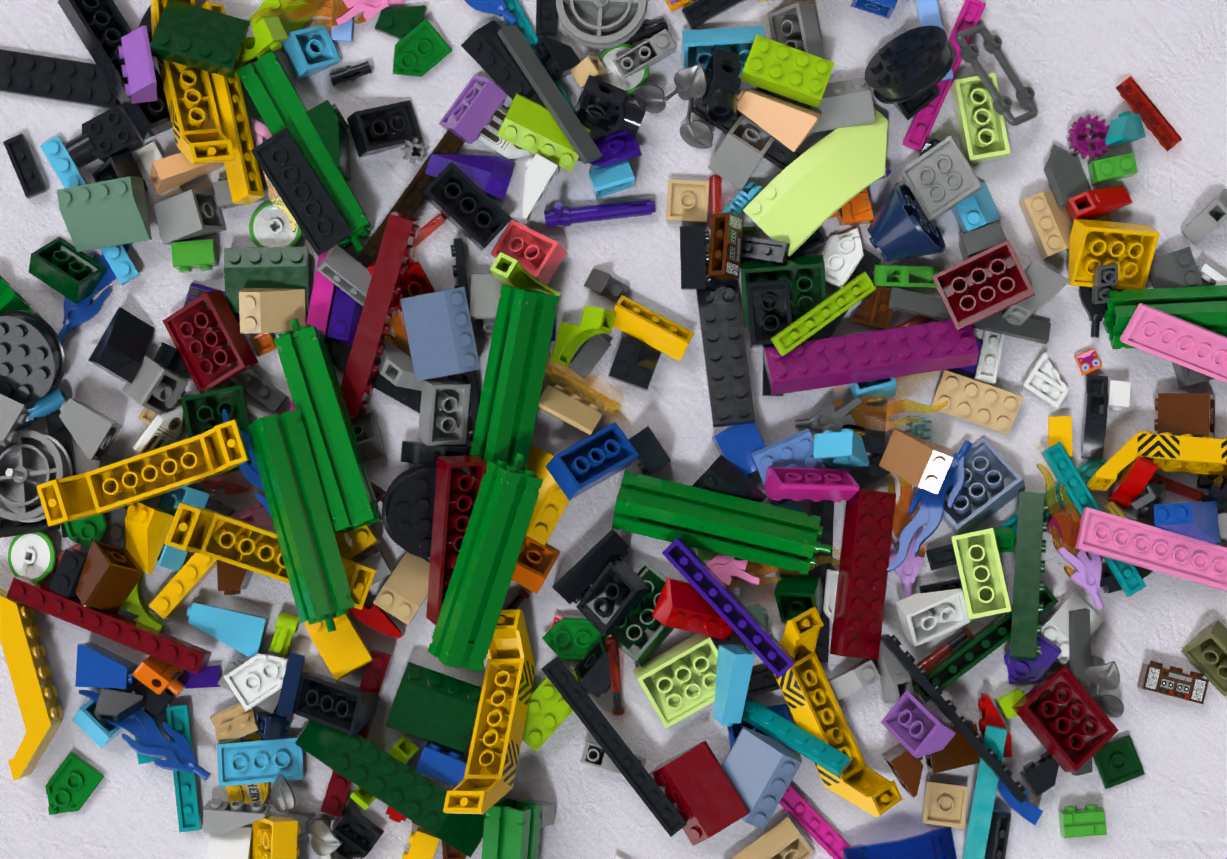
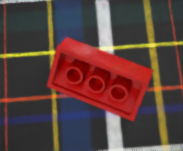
(685, 609)

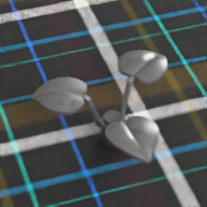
(689, 84)
(1106, 677)
(323, 838)

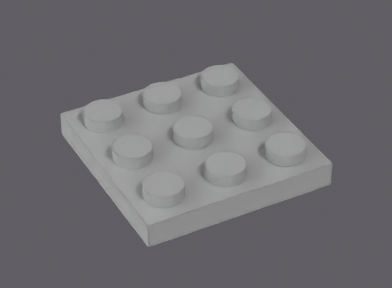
(941, 178)

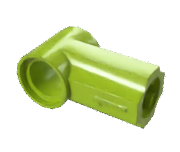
(286, 627)

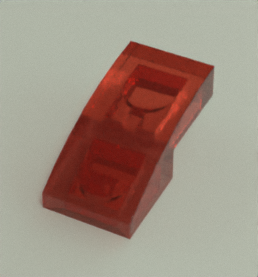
(229, 487)

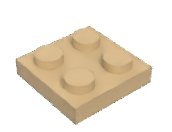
(687, 201)
(945, 804)

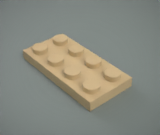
(977, 401)

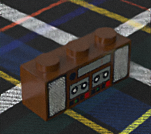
(725, 246)
(1173, 682)

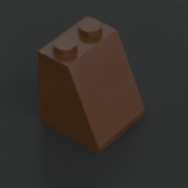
(1185, 414)
(107, 577)
(232, 578)
(955, 754)

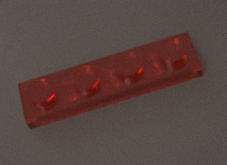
(1149, 113)

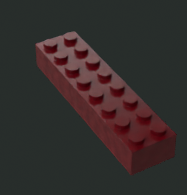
(455, 494)
(863, 574)

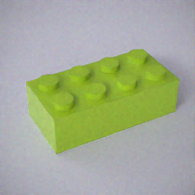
(787, 71)
(545, 713)

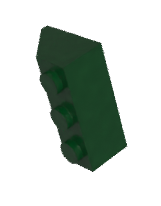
(66, 270)

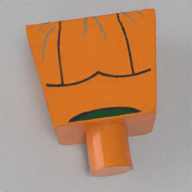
(855, 211)
(159, 675)

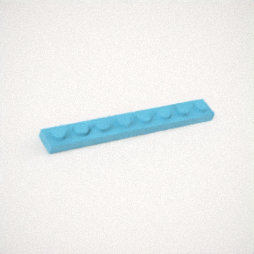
(70, 177)

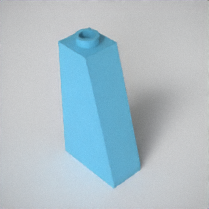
(234, 628)
(732, 683)

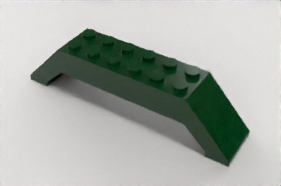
(392, 784)

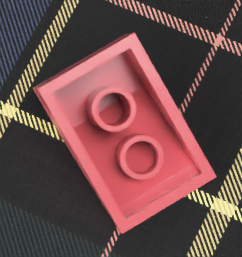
(533, 251)

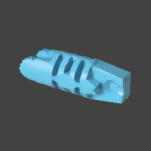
(745, 196)

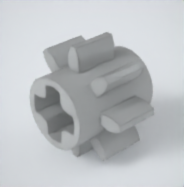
(419, 151)

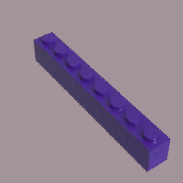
(729, 607)

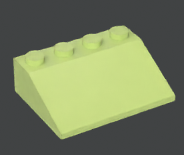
(680, 679)

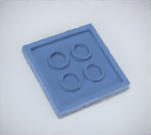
(792, 452)

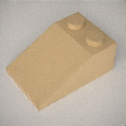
(271, 309)
(405, 588)

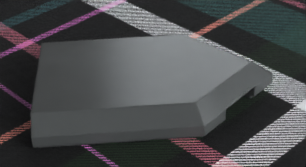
(1065, 175)

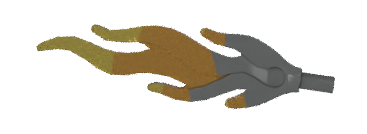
(866, 416)

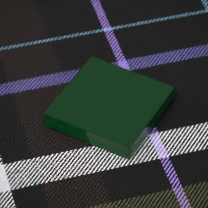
(1117, 762)

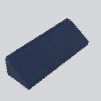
(290, 685)

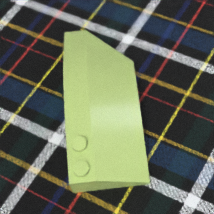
(821, 182)

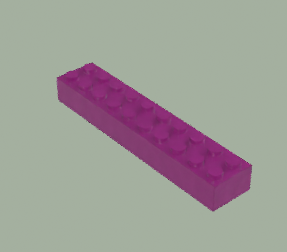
(870, 356)

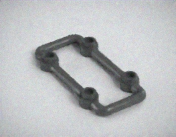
(1001, 104)

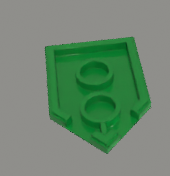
(419, 51)
(86, 529)
(572, 638)
(71, 785)

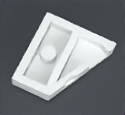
(1045, 382)

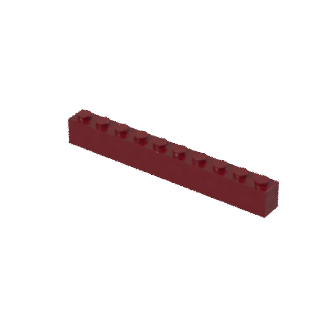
(377, 311)
(110, 625)

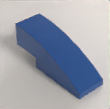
(1025, 809)

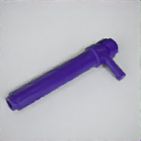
(567, 216)

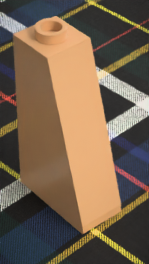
(778, 117)
(177, 171)

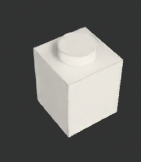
(1118, 395)

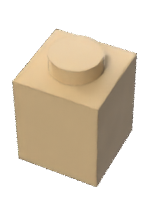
(589, 66)

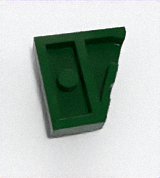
(400, 21)

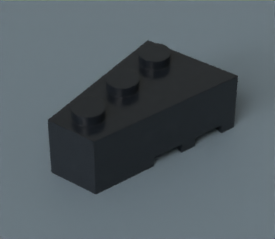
(694, 257)

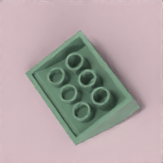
(105, 213)

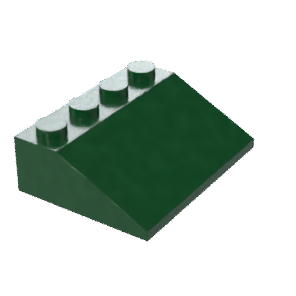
(199, 38)
(333, 133)
(265, 269)
(805, 280)
(205, 412)
(639, 631)
(435, 707)

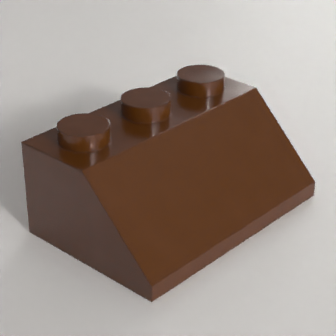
(905, 768)

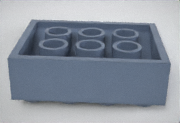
(440, 334)
(987, 488)
(760, 773)

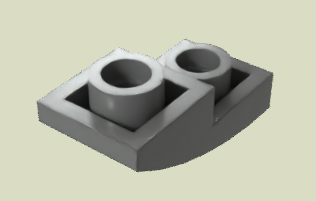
(1104, 280)
(589, 355)

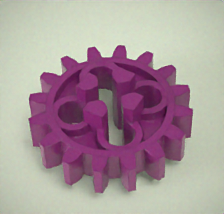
(1081, 130)

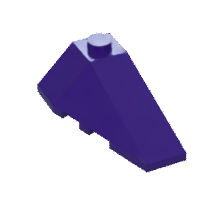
(486, 171)
(343, 318)

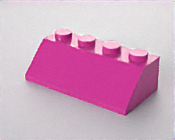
(810, 484)

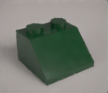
(798, 594)

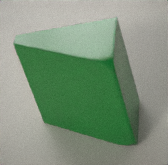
(1005, 538)

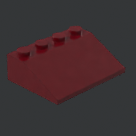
(983, 285)
(210, 341)
(1065, 719)
(700, 792)

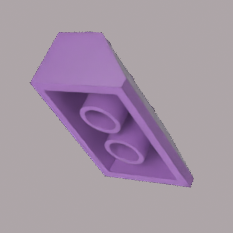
(138, 66)
(473, 109)
(917, 726)

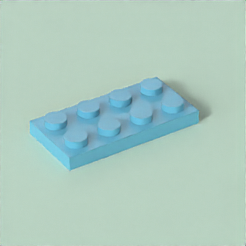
(259, 761)

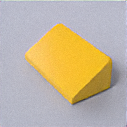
(1060, 431)

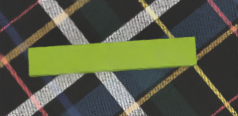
(823, 314)

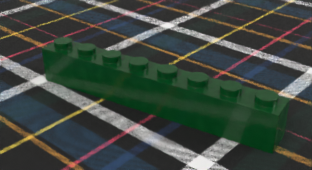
(1027, 577)
(976, 649)

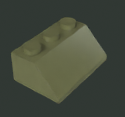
(1209, 654)

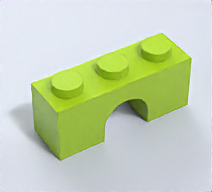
(268, 37)

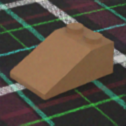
(917, 460)

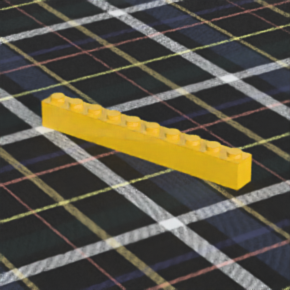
(243, 172)

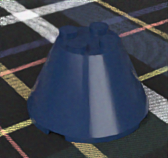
(903, 228)

